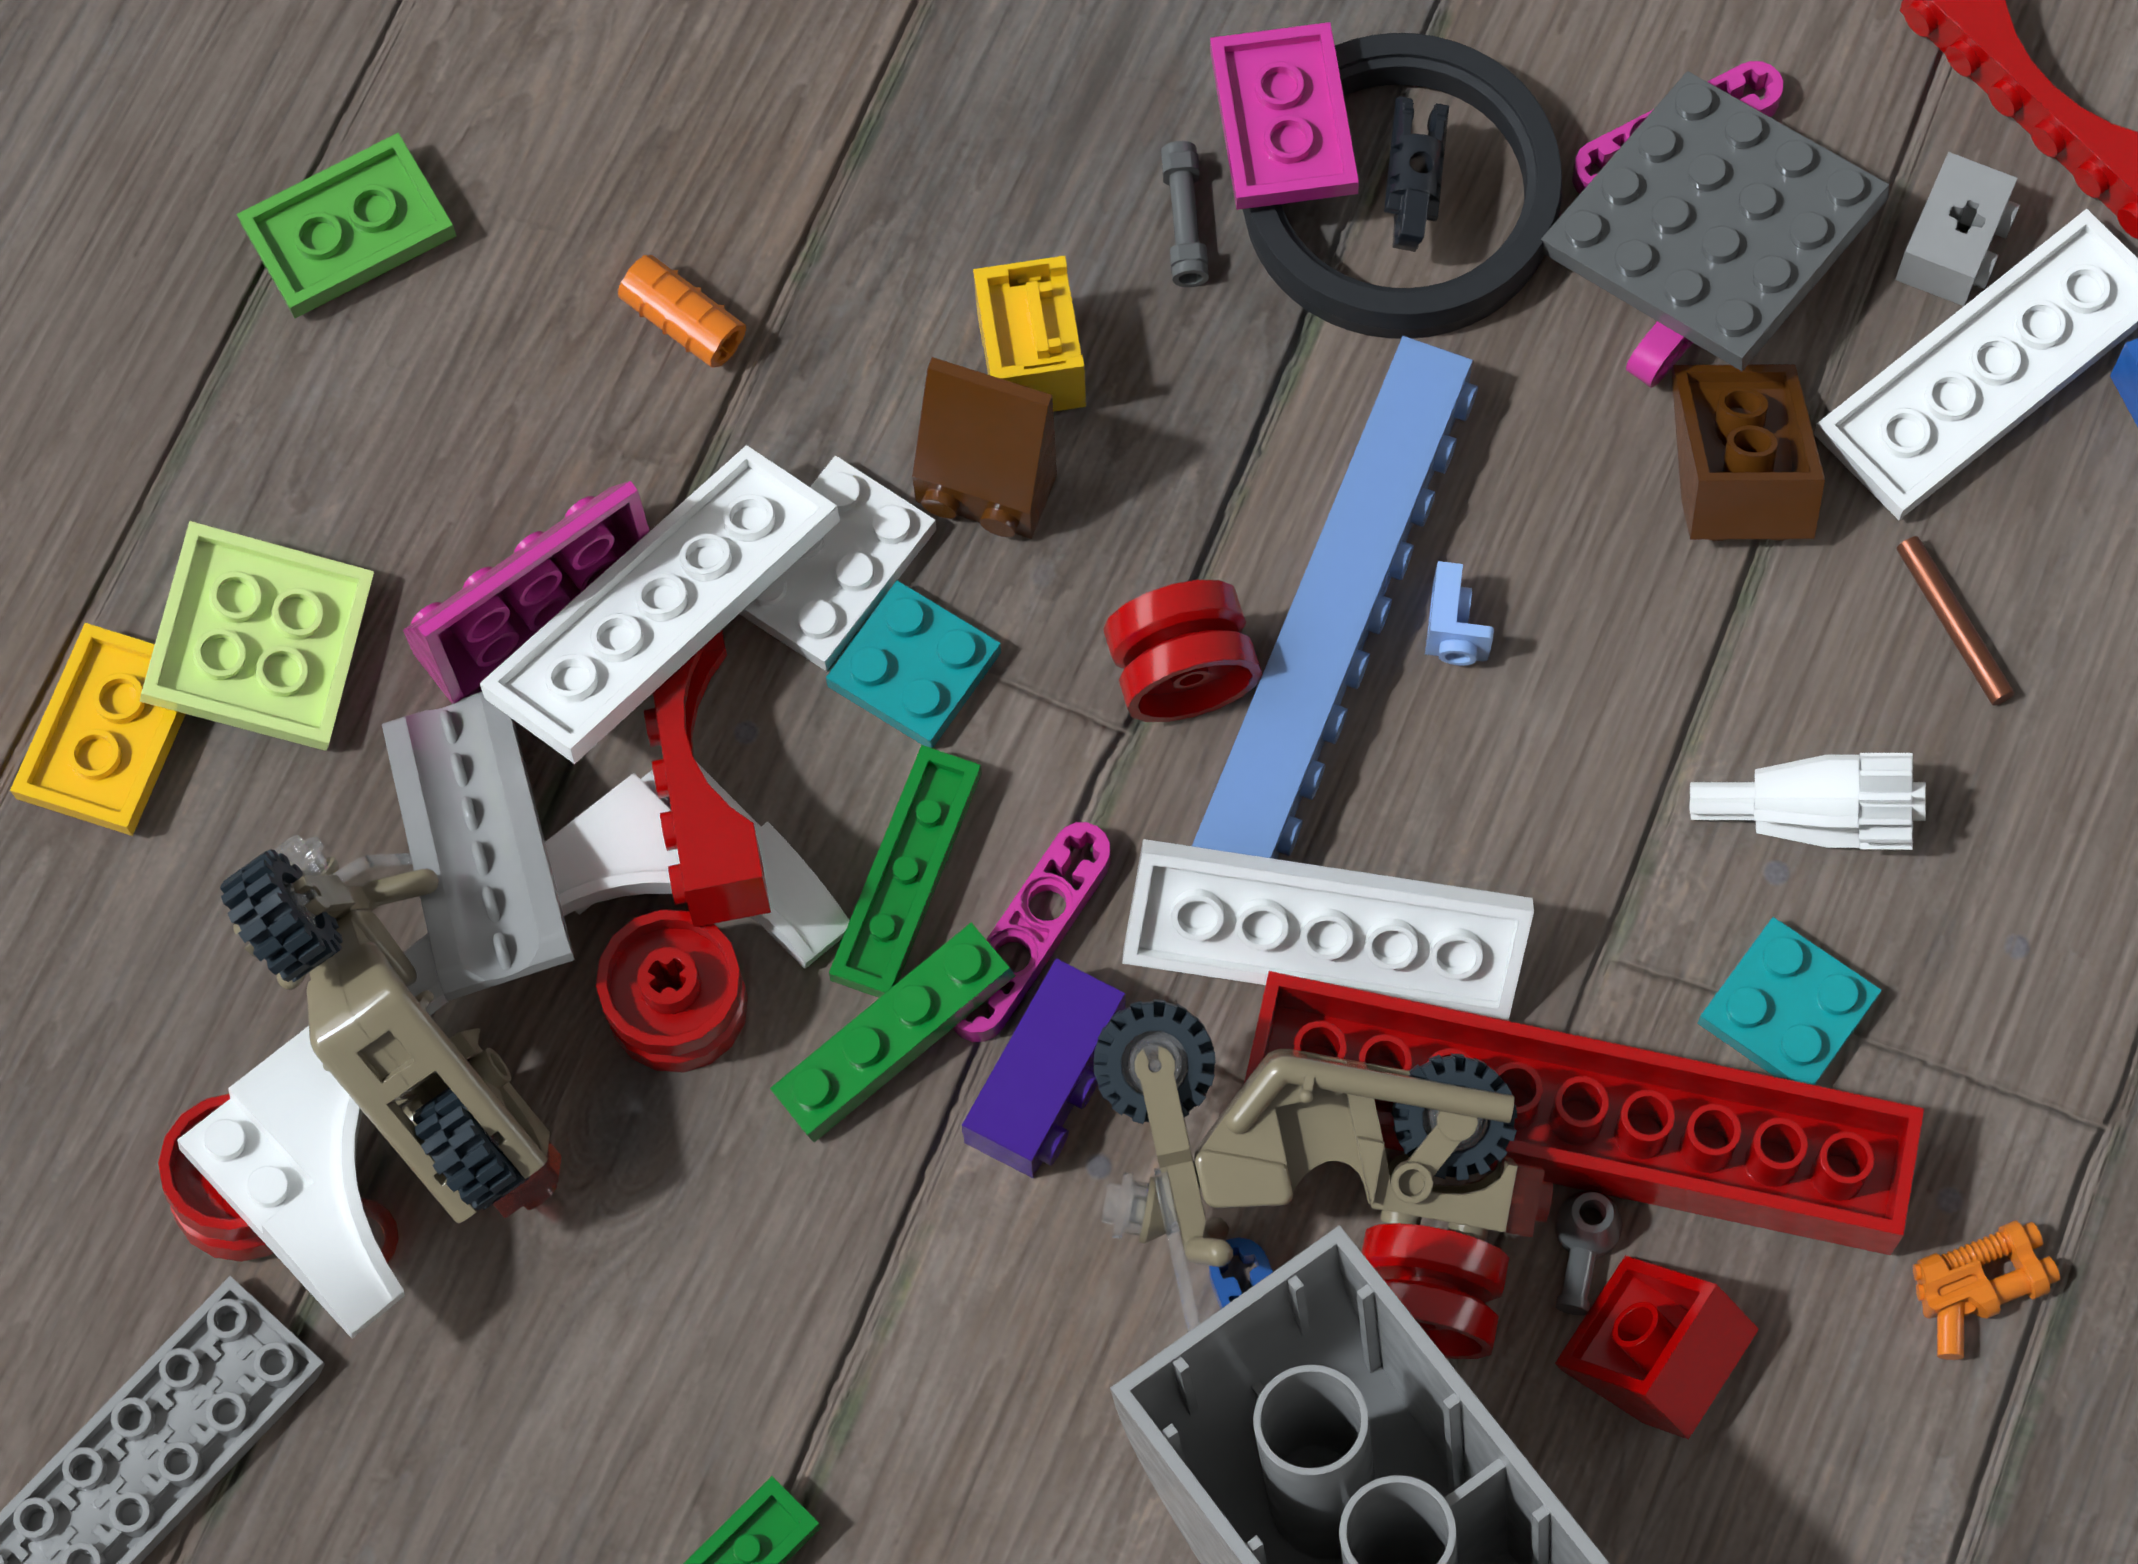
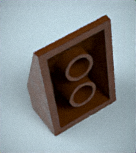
(984, 450)
(1746, 453)

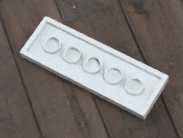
(1987, 366)
(659, 603)
(1326, 924)

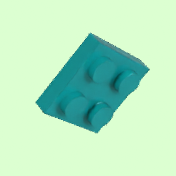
(913, 665)
(1789, 1005)

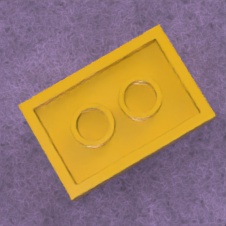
(96, 740)

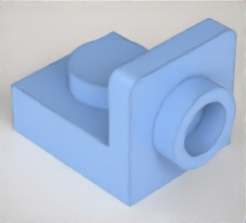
(1448, 625)

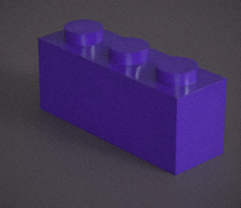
(1043, 1071)

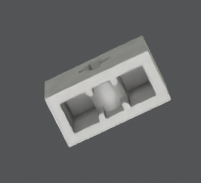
(1966, 199)

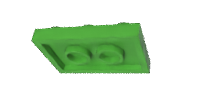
(346, 225)

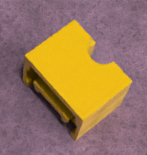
(1031, 328)

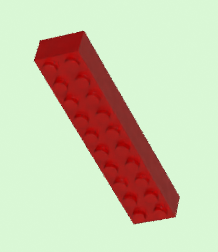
(1637, 1117)

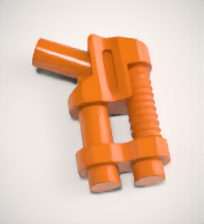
(1957, 1286)

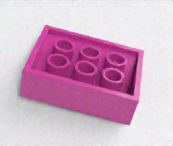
(511, 602)

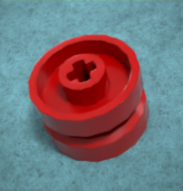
(1182, 650)
(639, 996)
(196, 1204)
(1442, 1283)

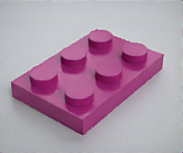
(1284, 116)

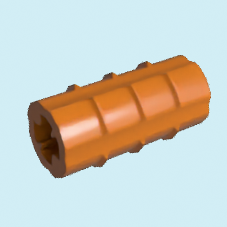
(681, 311)

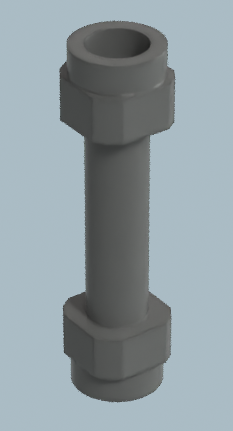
(1187, 256)

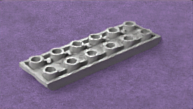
(480, 832)
(162, 1438)

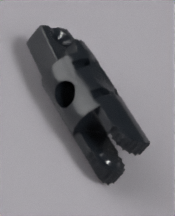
(1415, 173)

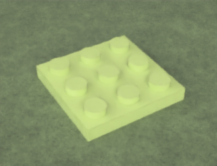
(257, 636)

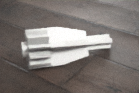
(1824, 801)

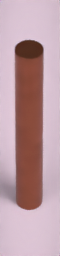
(1955, 620)

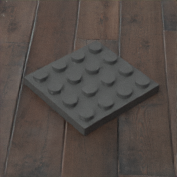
(1715, 220)

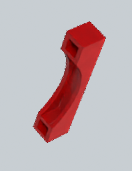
(1985, 47)
(716, 845)

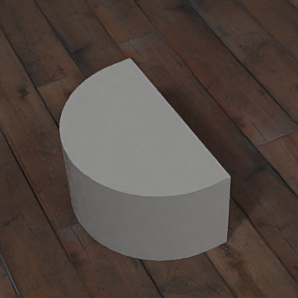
(1334, 1434)

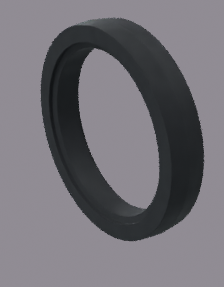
(1476, 294)

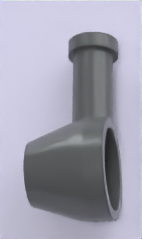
(1585, 1245)

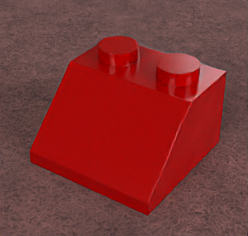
(1658, 1345)

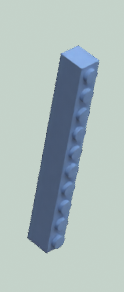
(1339, 604)

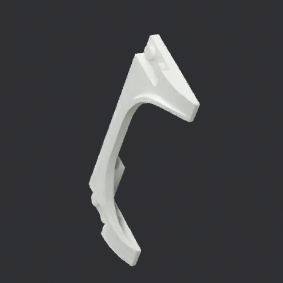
(291, 1131)

